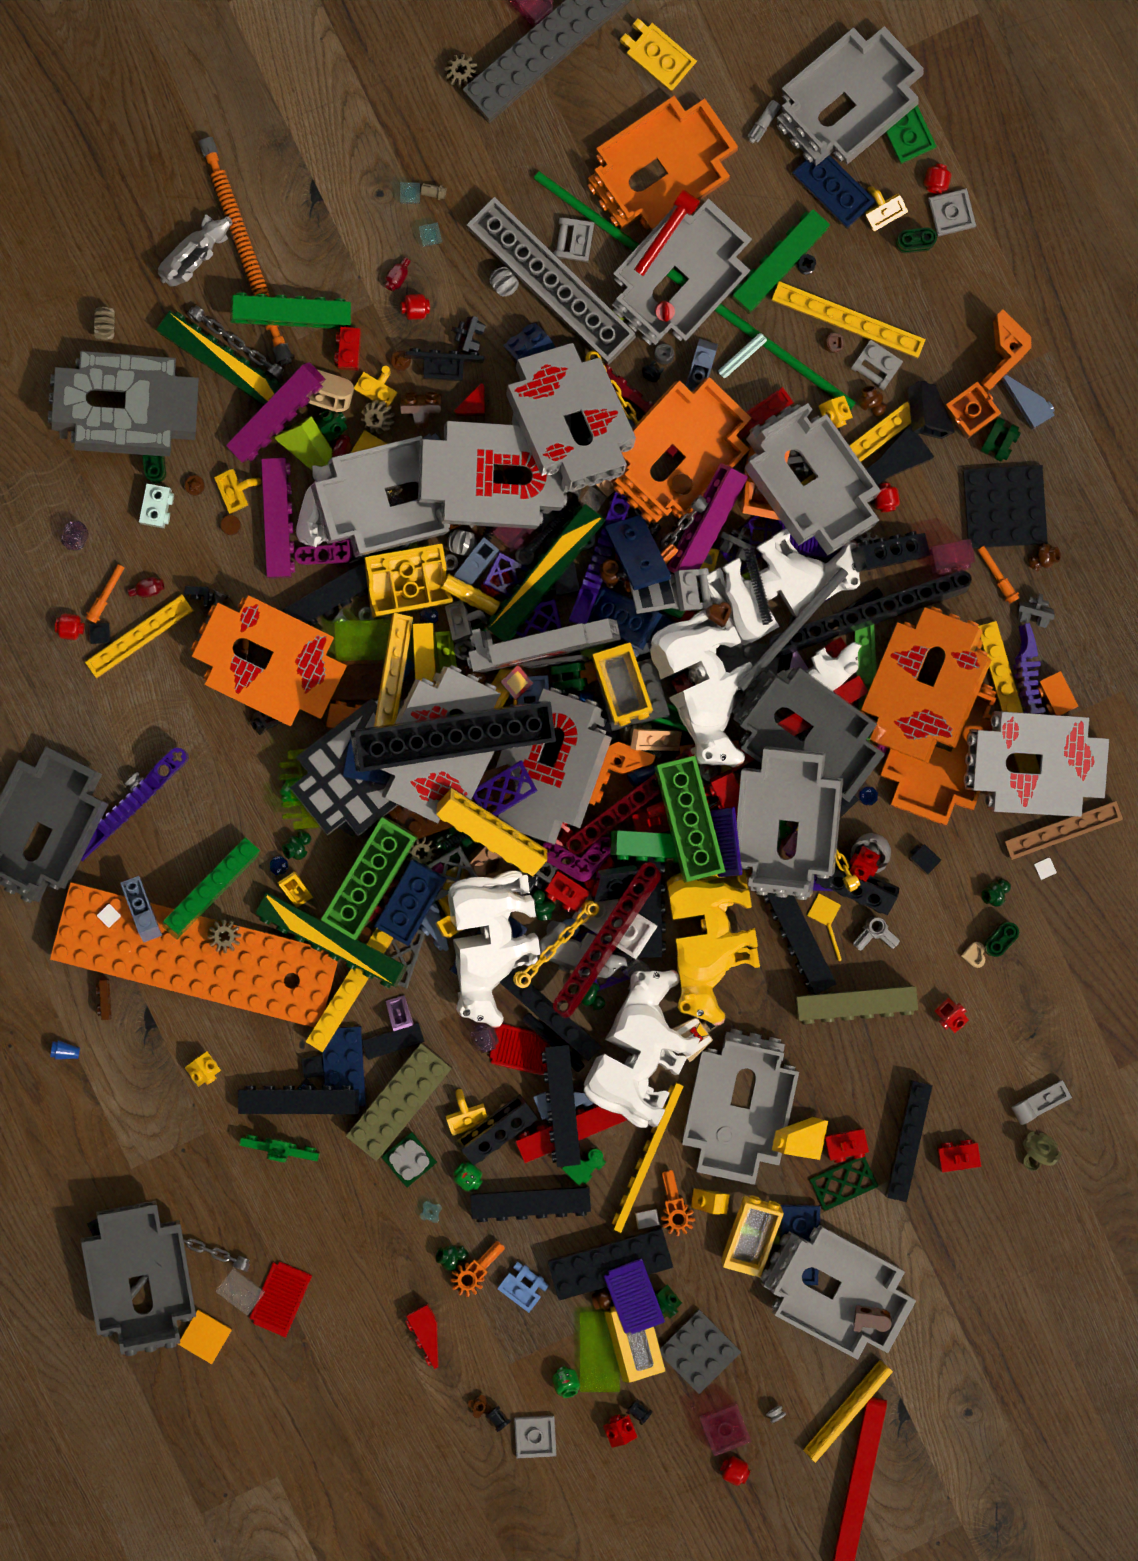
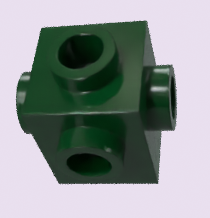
(331, 424)
(667, 1301)

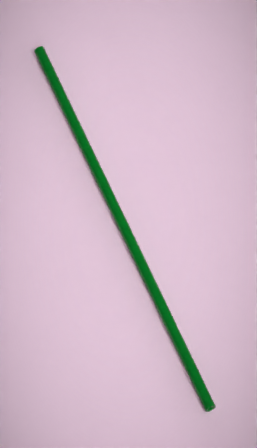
(681, 280)

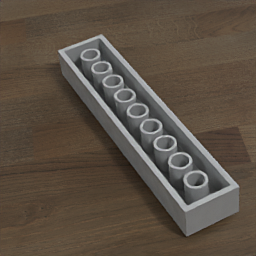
(551, 281)

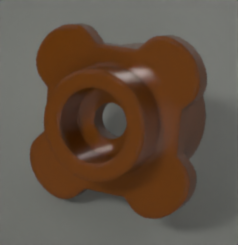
(481, 1400)

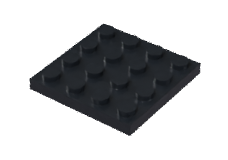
(1005, 506)

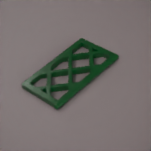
(858, 1190)

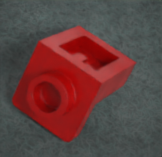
(495, 580)

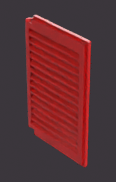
(519, 1049)
(282, 1298)

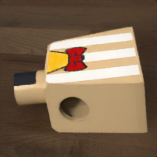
(695, 1028)

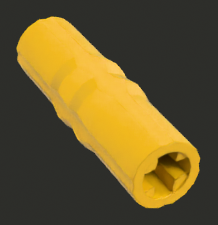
(470, 595)

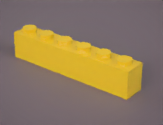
(491, 832)

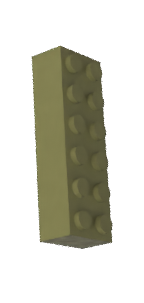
(856, 1003)
(399, 1101)

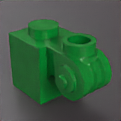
(582, 1172)

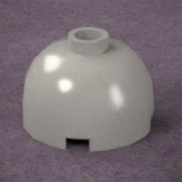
(875, 843)

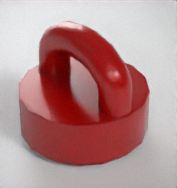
(664, 311)

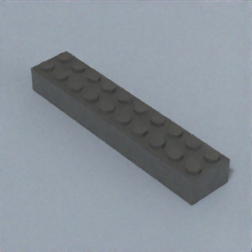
(538, 54)

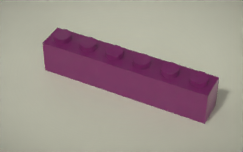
(276, 412)
(277, 518)
(703, 531)

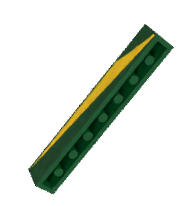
(218, 358)
(546, 573)
(331, 940)

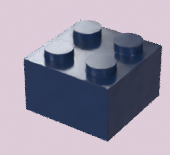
(528, 342)

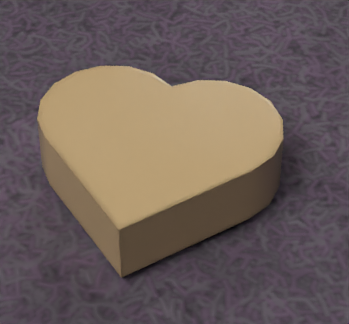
(974, 954)

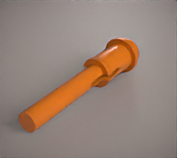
(1004, 584)
(100, 603)

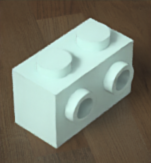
(156, 505)

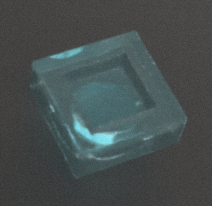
(409, 193)
(430, 234)

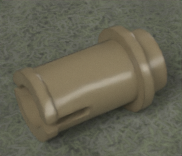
(433, 191)

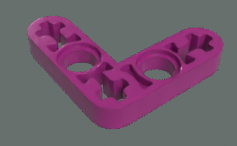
(332, 553)
(582, 863)

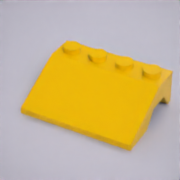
(406, 580)

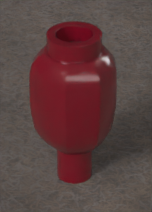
(397, 275)
(341, 446)
(147, 587)

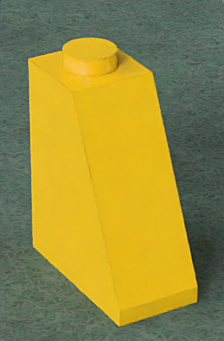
(801, 1138)

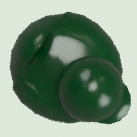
(294, 846)
(995, 892)
(543, 905)
(590, 998)
(450, 1256)

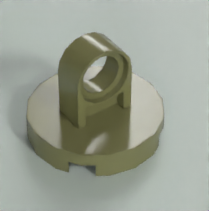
(1042, 1149)

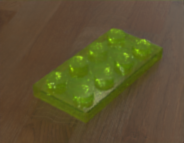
(365, 639)
(597, 1356)

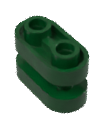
(916, 240)
(1011, 435)
(154, 468)
(576, 684)
(464, 844)
(1001, 939)

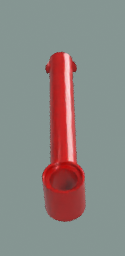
(685, 205)

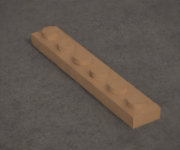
(1063, 830)

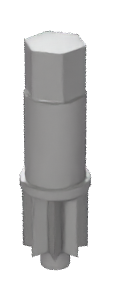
(761, 125)

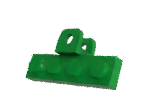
(279, 1149)

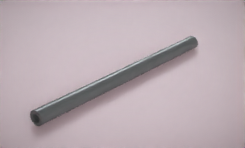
(792, 629)

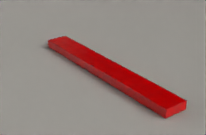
(795, 724)

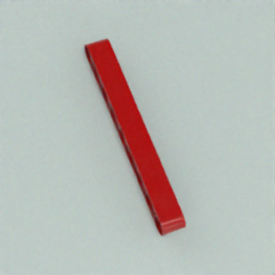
(860, 1480)

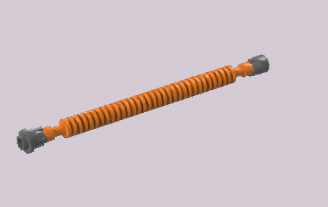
(241, 238)

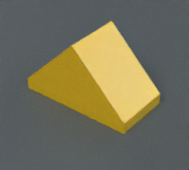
(295, 889)

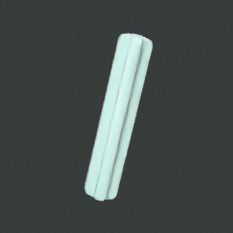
(742, 355)

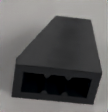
(928, 411)

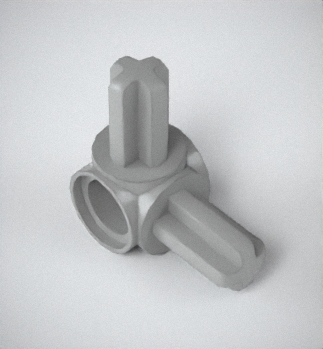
(882, 933)

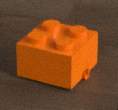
(972, 410)

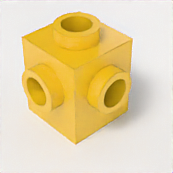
(837, 411)
(203, 1069)

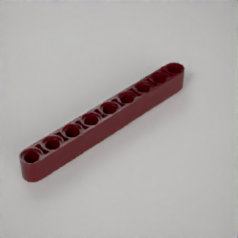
(612, 811)
(607, 949)

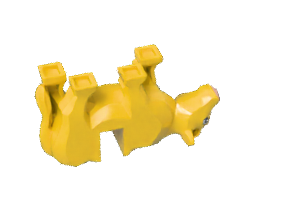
(707, 957)

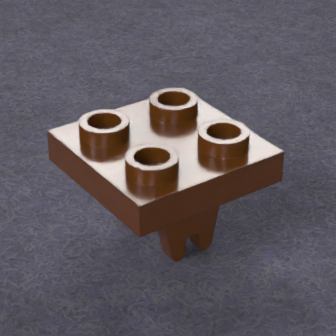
(421, 406)

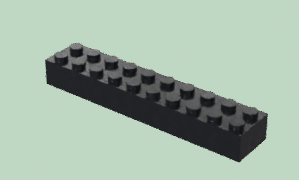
(452, 736)

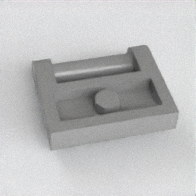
(580, 241)
(881, 360)
(688, 590)

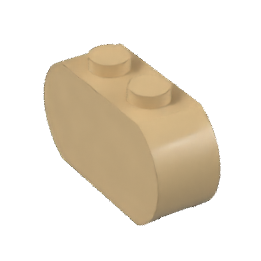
(335, 394)

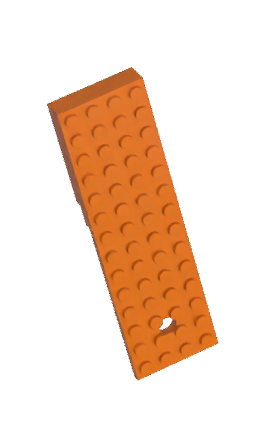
(240, 978)

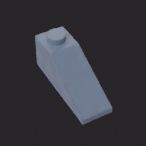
(1031, 405)

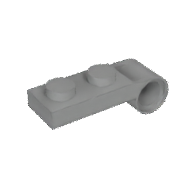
(1041, 1102)

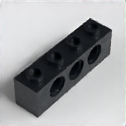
(890, 552)
(882, 903)
(487, 1129)

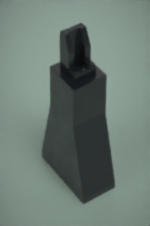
(903, 455)

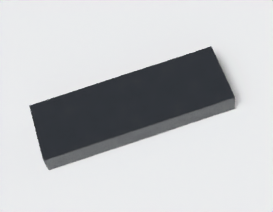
(393, 1041)

